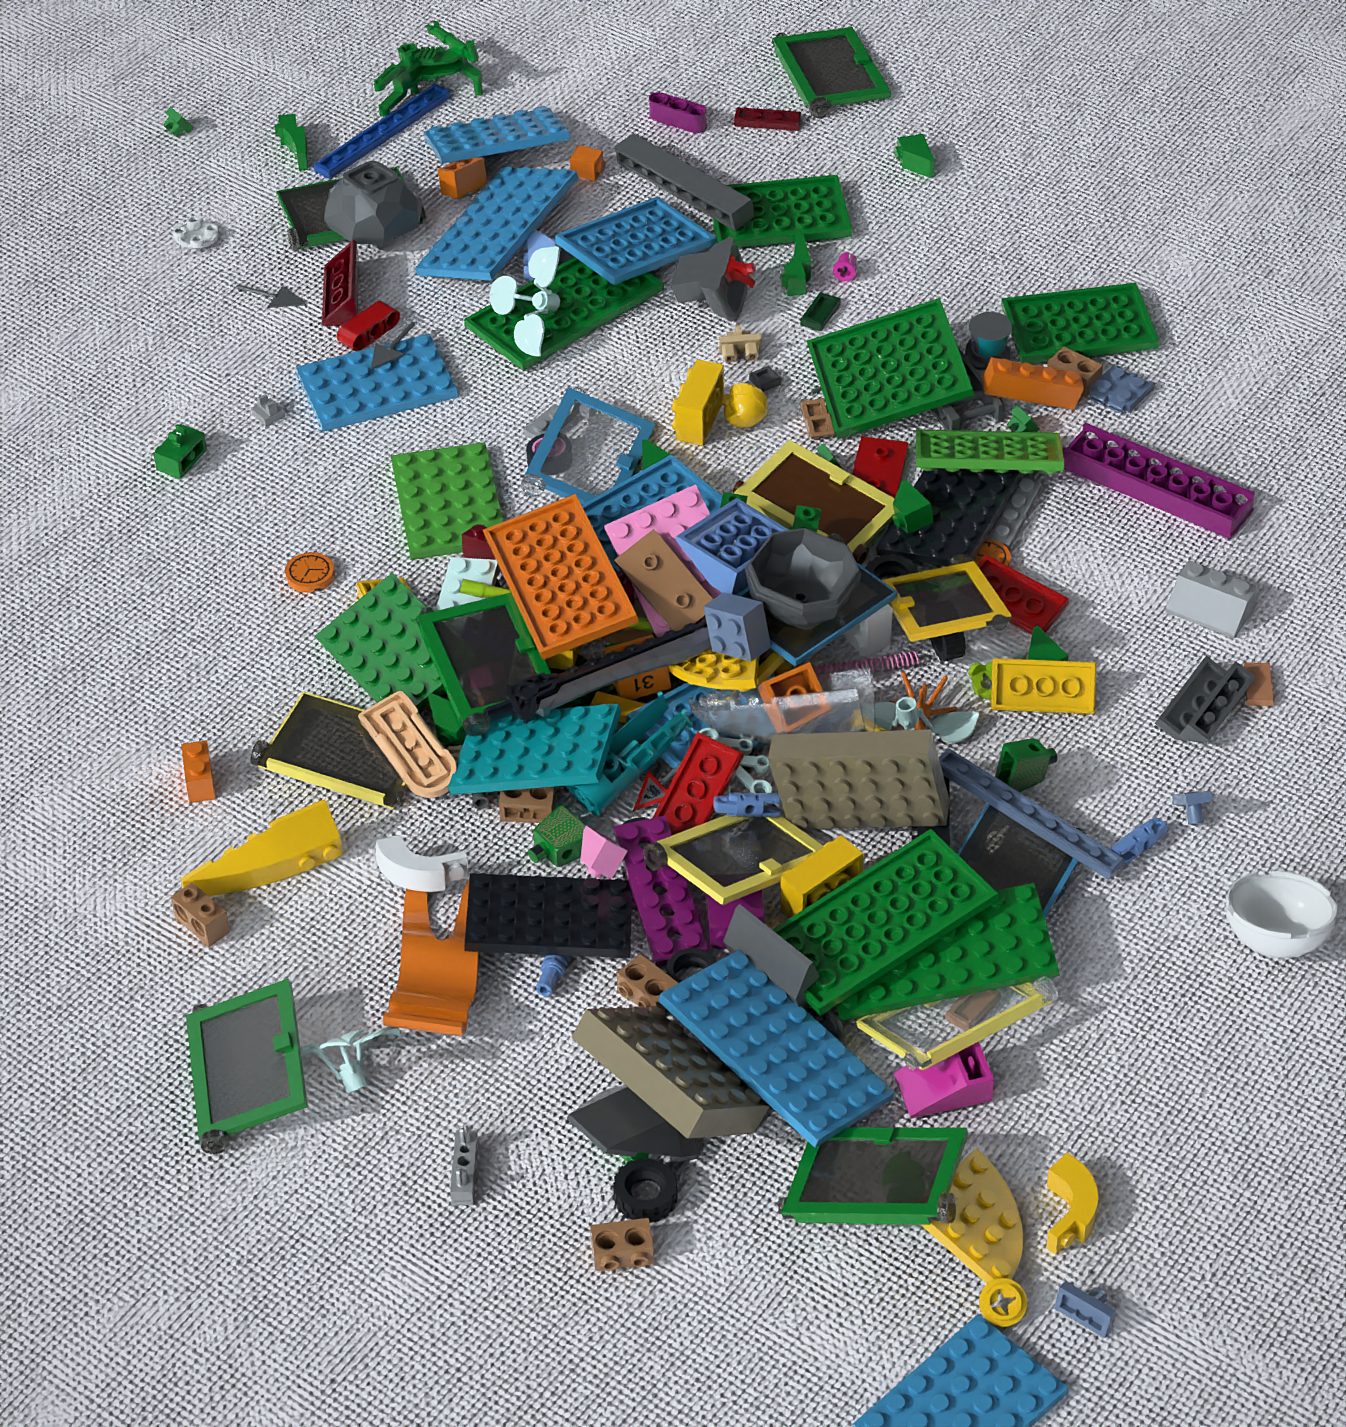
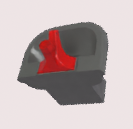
(715, 276)

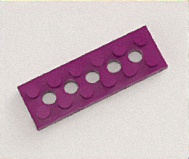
(651, 904)

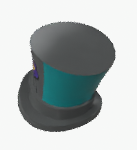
(988, 338)

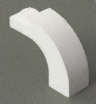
(418, 871)

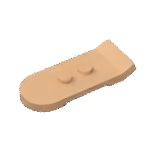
(410, 745)

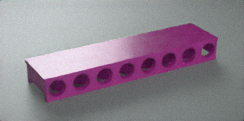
(1157, 483)

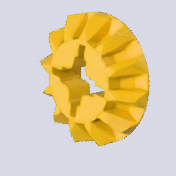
(1008, 1289)

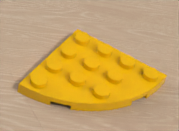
(718, 671)
(986, 1223)

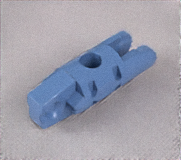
(748, 804)
(1140, 839)

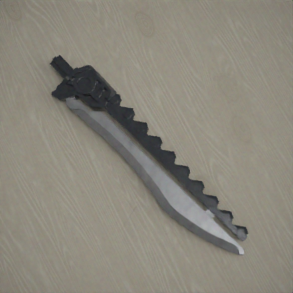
(547, 691)

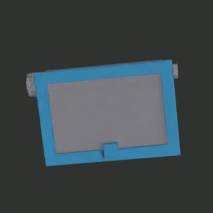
(586, 448)

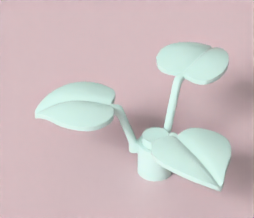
(530, 331)
(951, 726)
(351, 1073)

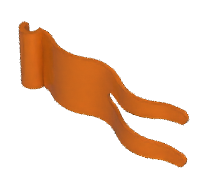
(435, 975)

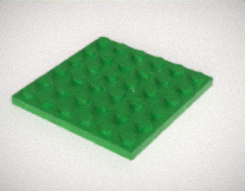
(889, 368)

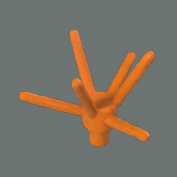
(926, 707)

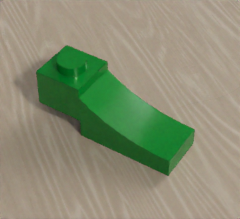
(293, 138)
(798, 268)

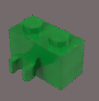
(180, 451)

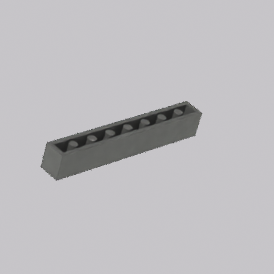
(684, 181)

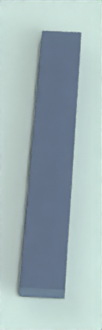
(1030, 814)

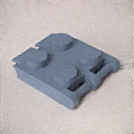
(1120, 390)

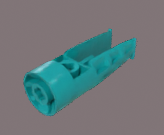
(628, 759)

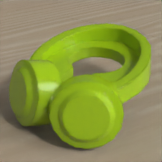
(977, 672)

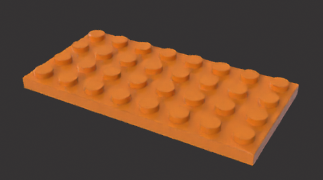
(560, 576)

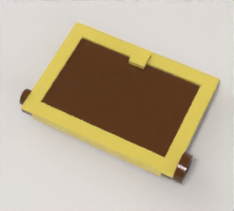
(805, 479)

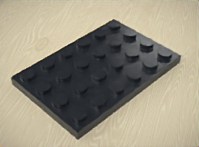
(963, 513)
(548, 915)

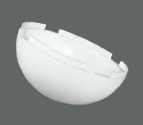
(1280, 913)

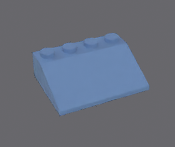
(726, 543)

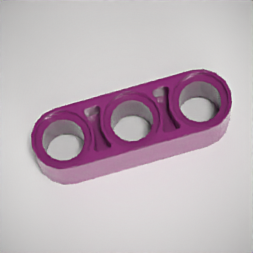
(677, 112)

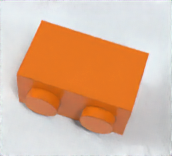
(462, 177)
(198, 771)

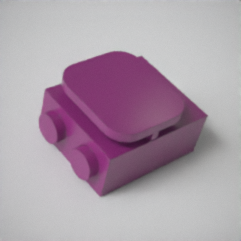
(720, 915)

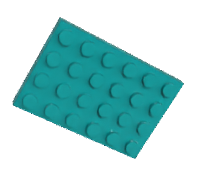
(546, 752)

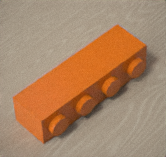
(1032, 383)

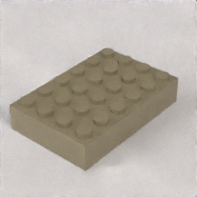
(859, 779)
(670, 1071)

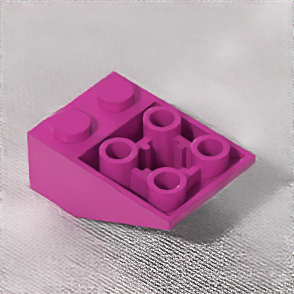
(948, 1085)

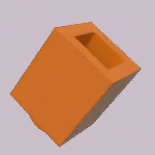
(587, 162)

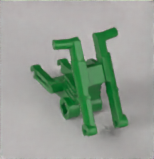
(428, 65)

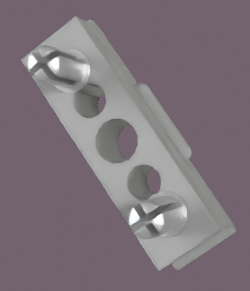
(464, 1167)

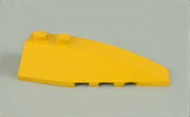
(282, 851)

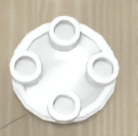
(195, 233)

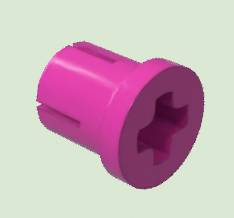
(850, 269)

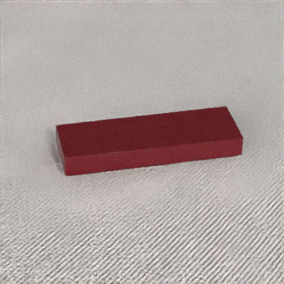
(767, 119)

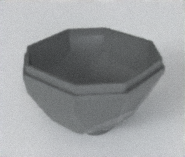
(372, 205)
(802, 577)

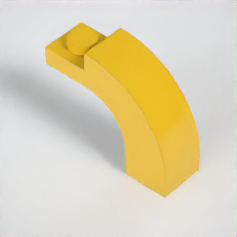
(1078, 1188)

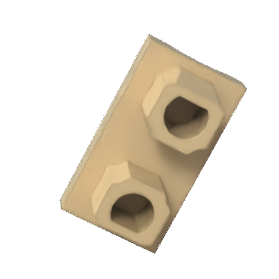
(739, 342)

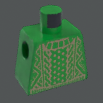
(1024, 763)
(558, 838)

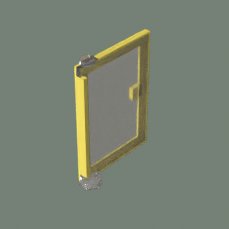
(944, 1027)

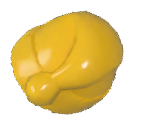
(744, 405)

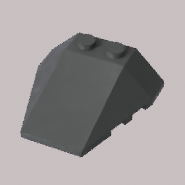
(626, 1125)

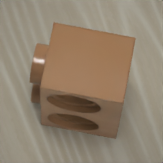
(1072, 361)
(527, 805)
(200, 914)
(643, 982)
(622, 1238)

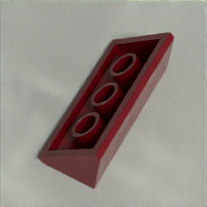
(341, 287)

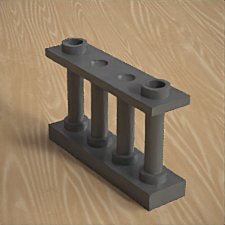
(991, 404)

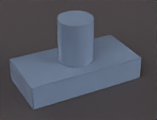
(1193, 801)
(1086, 1308)

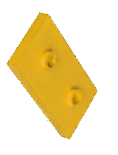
(1043, 686)

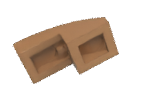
(816, 418)

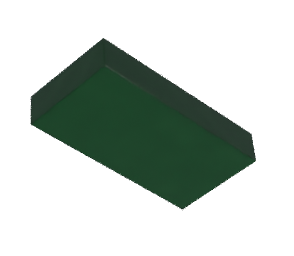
(820, 311)

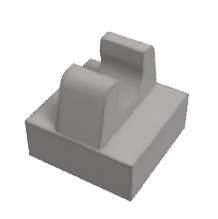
(267, 410)

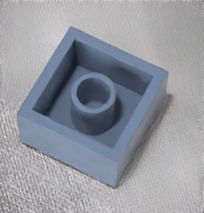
(737, 626)

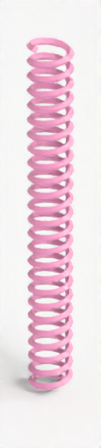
(872, 662)

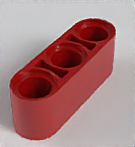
(368, 326)

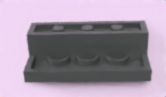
(1204, 701)
(771, 955)

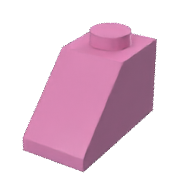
(601, 853)

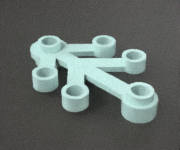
(753, 786)

